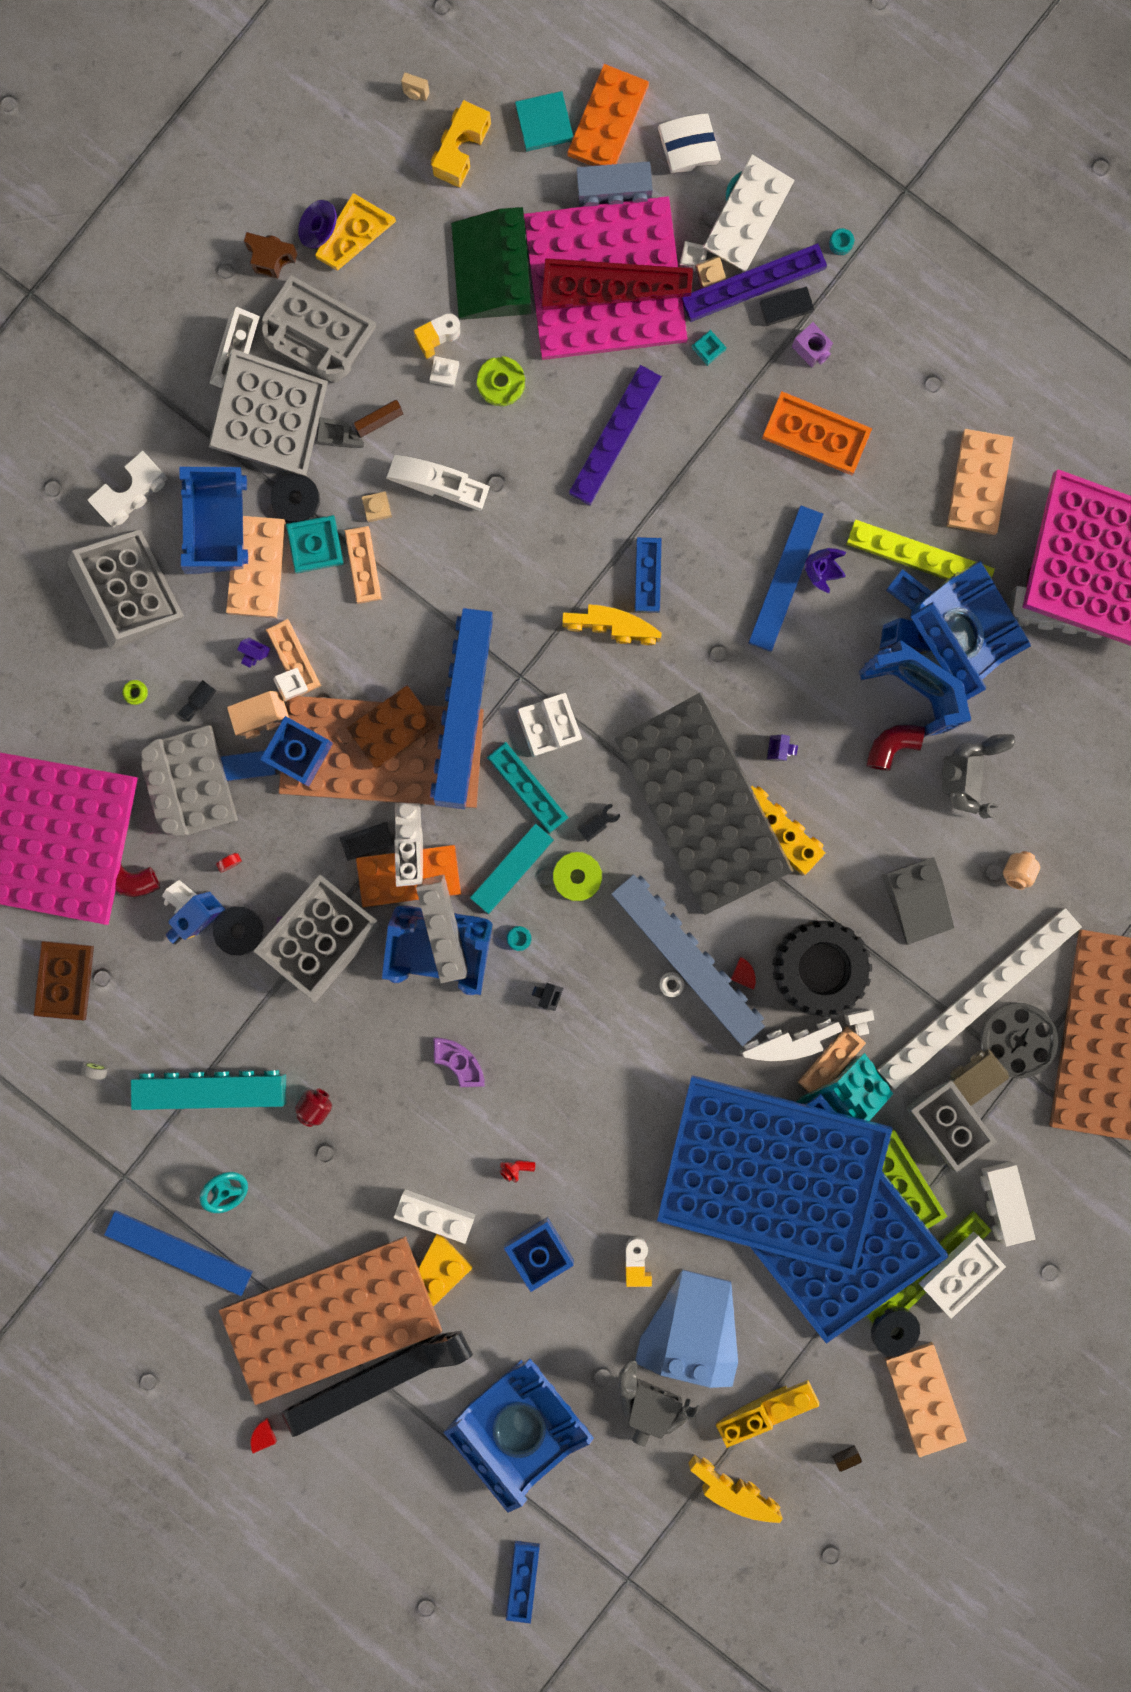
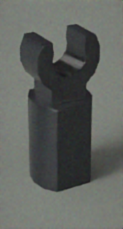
(197, 700)
(597, 824)

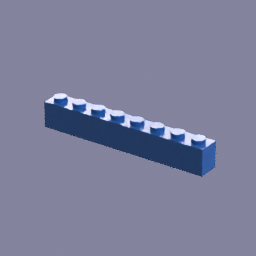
(463, 708)

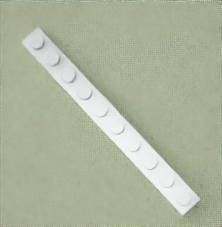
(979, 998)

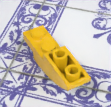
(623, 625)
(765, 1412)
(739, 1499)

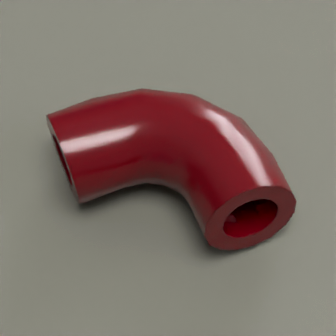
(892, 740)
(136, 883)

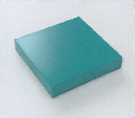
(544, 121)
(315, 544)

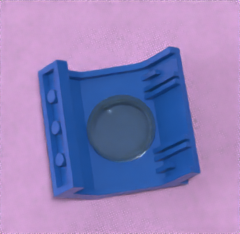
(969, 627)
(927, 678)
(517, 1433)

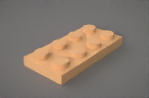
(980, 482)
(257, 586)
(925, 1400)

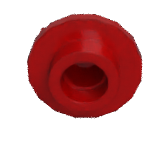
(510, 1171)

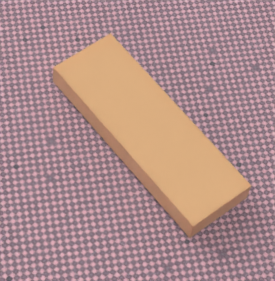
(363, 565)
(292, 653)
(832, 1060)

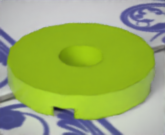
(497, 367)
(575, 891)

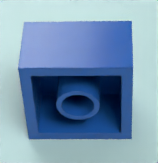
(296, 751)
(539, 1254)

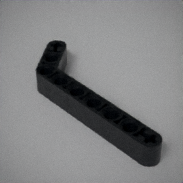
(434, 1352)

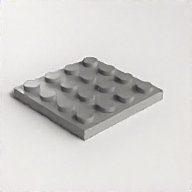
(268, 413)

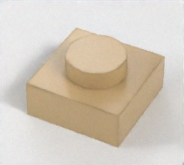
(415, 87)
(710, 271)
(376, 506)

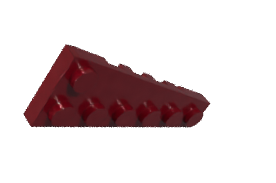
(600, 283)

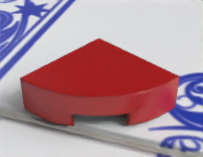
(744, 974)
(262, 1436)

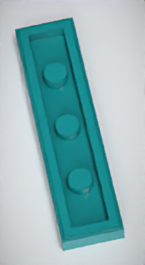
(527, 787)
(512, 868)

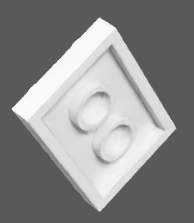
(962, 1275)

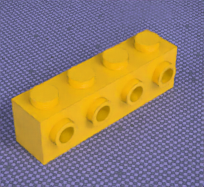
(797, 846)

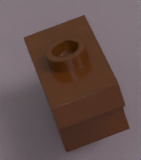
(269, 254)

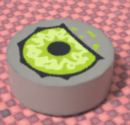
(94, 1070)

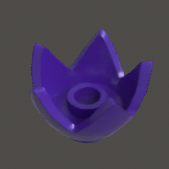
(823, 567)

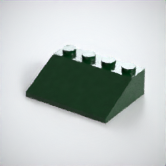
(491, 265)

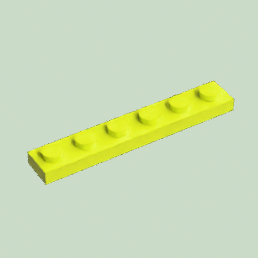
(908, 551)

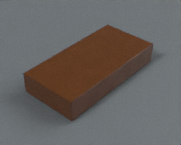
(378, 418)

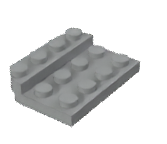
(315, 330)
(188, 783)

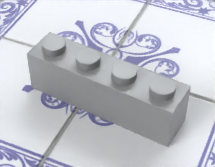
(442, 929)

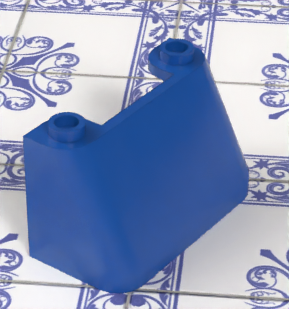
(212, 519)
(410, 949)

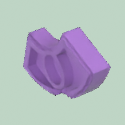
(460, 1061)

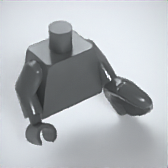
(964, 773)
(649, 1407)

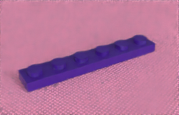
(754, 282)
(615, 435)

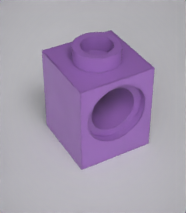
(812, 334)

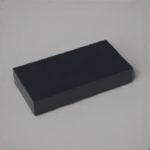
(786, 306)
(367, 841)

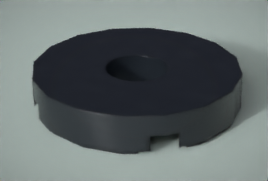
(295, 484)
(223, 930)
(903, 1340)

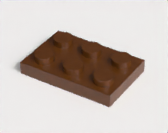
(391, 727)
(63, 980)

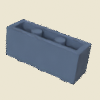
(614, 184)

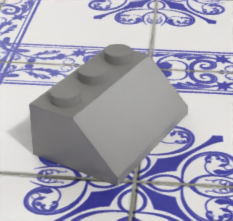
(951, 1125)

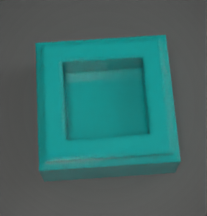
(709, 347)

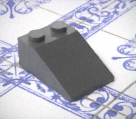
(919, 900)

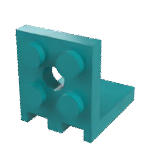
(848, 1094)

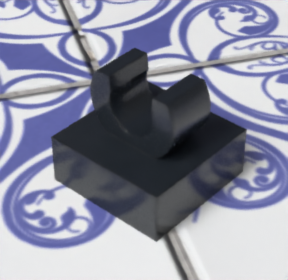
(549, 996)

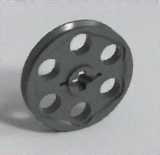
(1032, 1041)

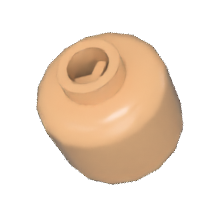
(1021, 870)

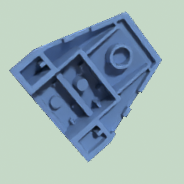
(693, 1333)

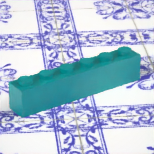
(208, 1091)

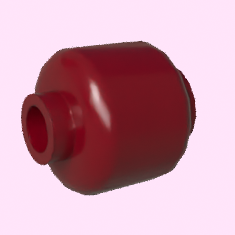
(313, 1107)

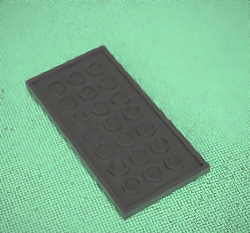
(703, 804)

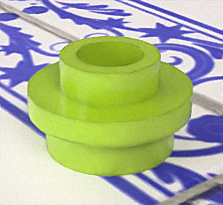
(129, 687)

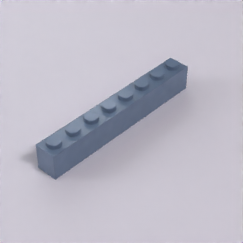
(688, 960)

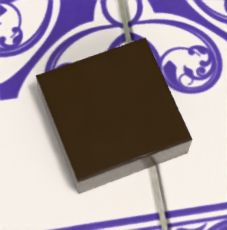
(847, 1458)

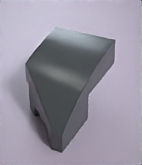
(337, 433)

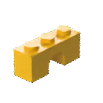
(468, 124)

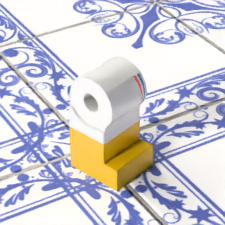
(437, 332)
(635, 1253)

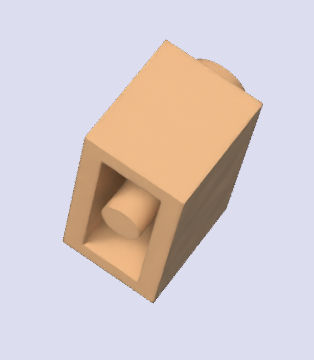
(257, 714)

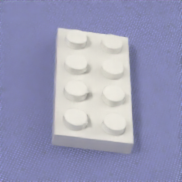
(748, 213)

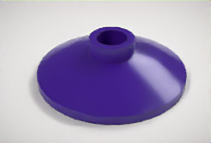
(317, 224)

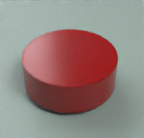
(228, 862)

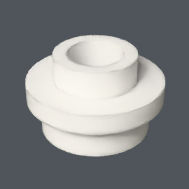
(679, 984)

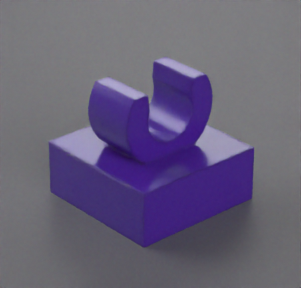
(253, 651)
(780, 748)

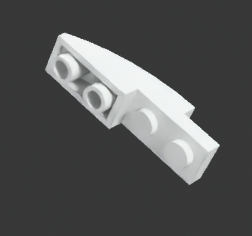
(438, 480)
(408, 844)
(781, 1047)

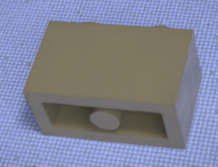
(979, 1076)

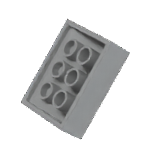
(124, 588)
(317, 938)

